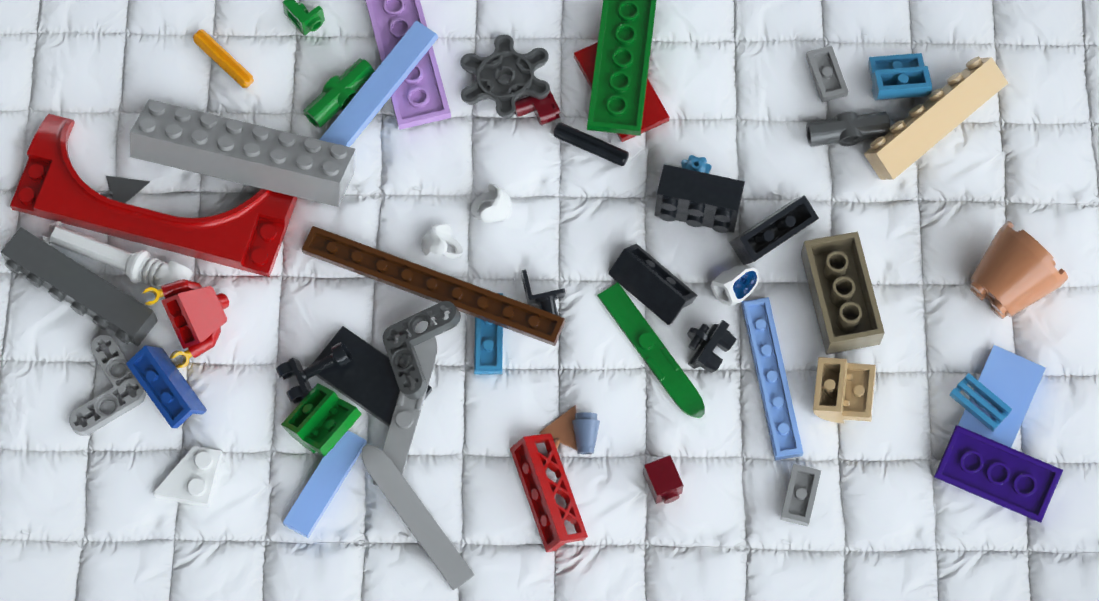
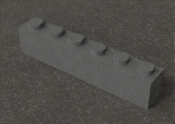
(79, 287)

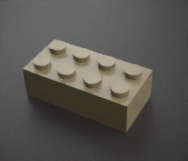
(842, 293)

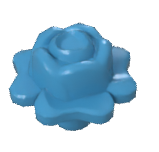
(696, 164)

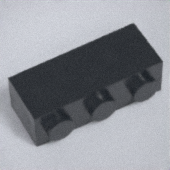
(774, 230)

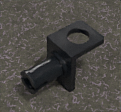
(545, 300)

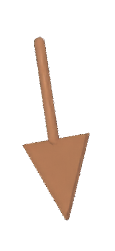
(562, 429)

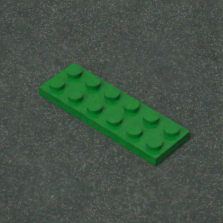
(621, 66)

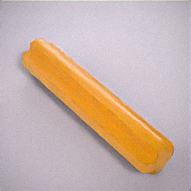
(223, 58)

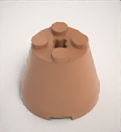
(1015, 272)

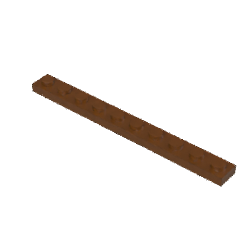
(434, 285)

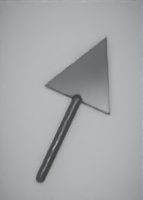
(123, 188)

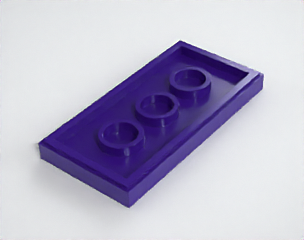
(998, 473)

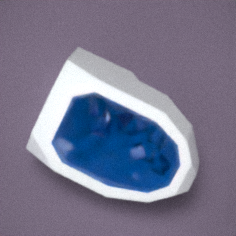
(735, 284)

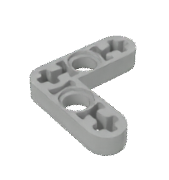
(120, 386)

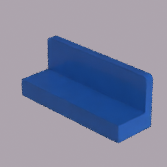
(165, 385)

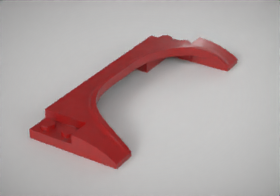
(238, 238)

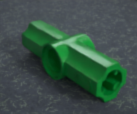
(338, 93)

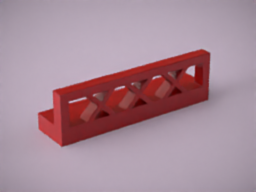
(542, 491)

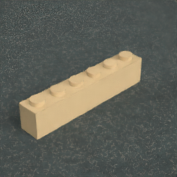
(935, 118)

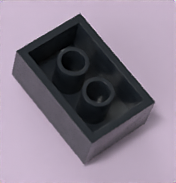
(698, 199)

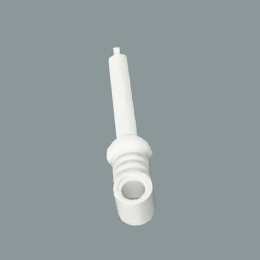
(138, 266)

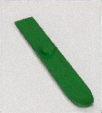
(652, 351)

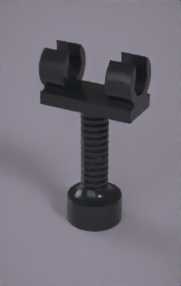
(339, 355)

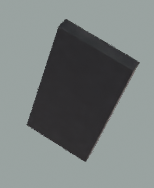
(366, 379)

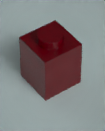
(663, 480)

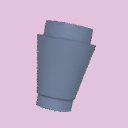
(585, 431)

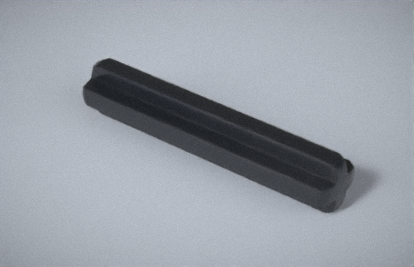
(591, 144)

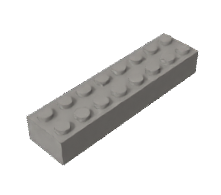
(242, 152)

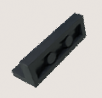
(651, 283)

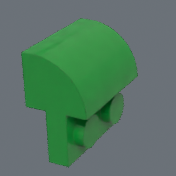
(321, 420)

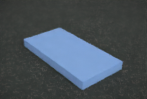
(1012, 381)

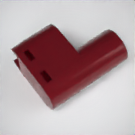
(544, 109)

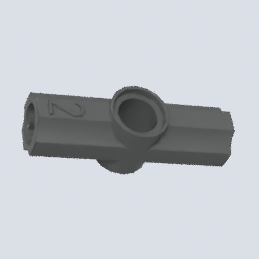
(847, 129)

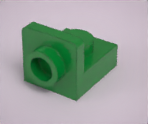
(301, 18)

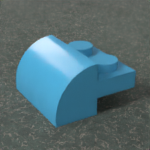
(899, 76)

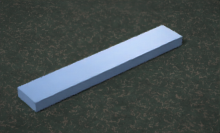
(381, 85)
(772, 379)

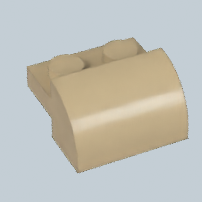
(844, 390)

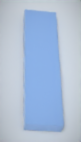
(324, 484)

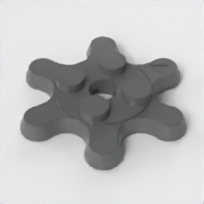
(505, 61)

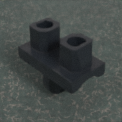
(704, 355)

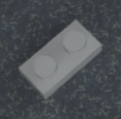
(826, 74)
(800, 495)

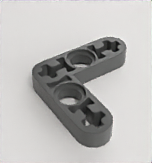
(406, 344)

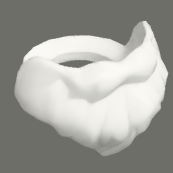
(498, 210)
(436, 241)

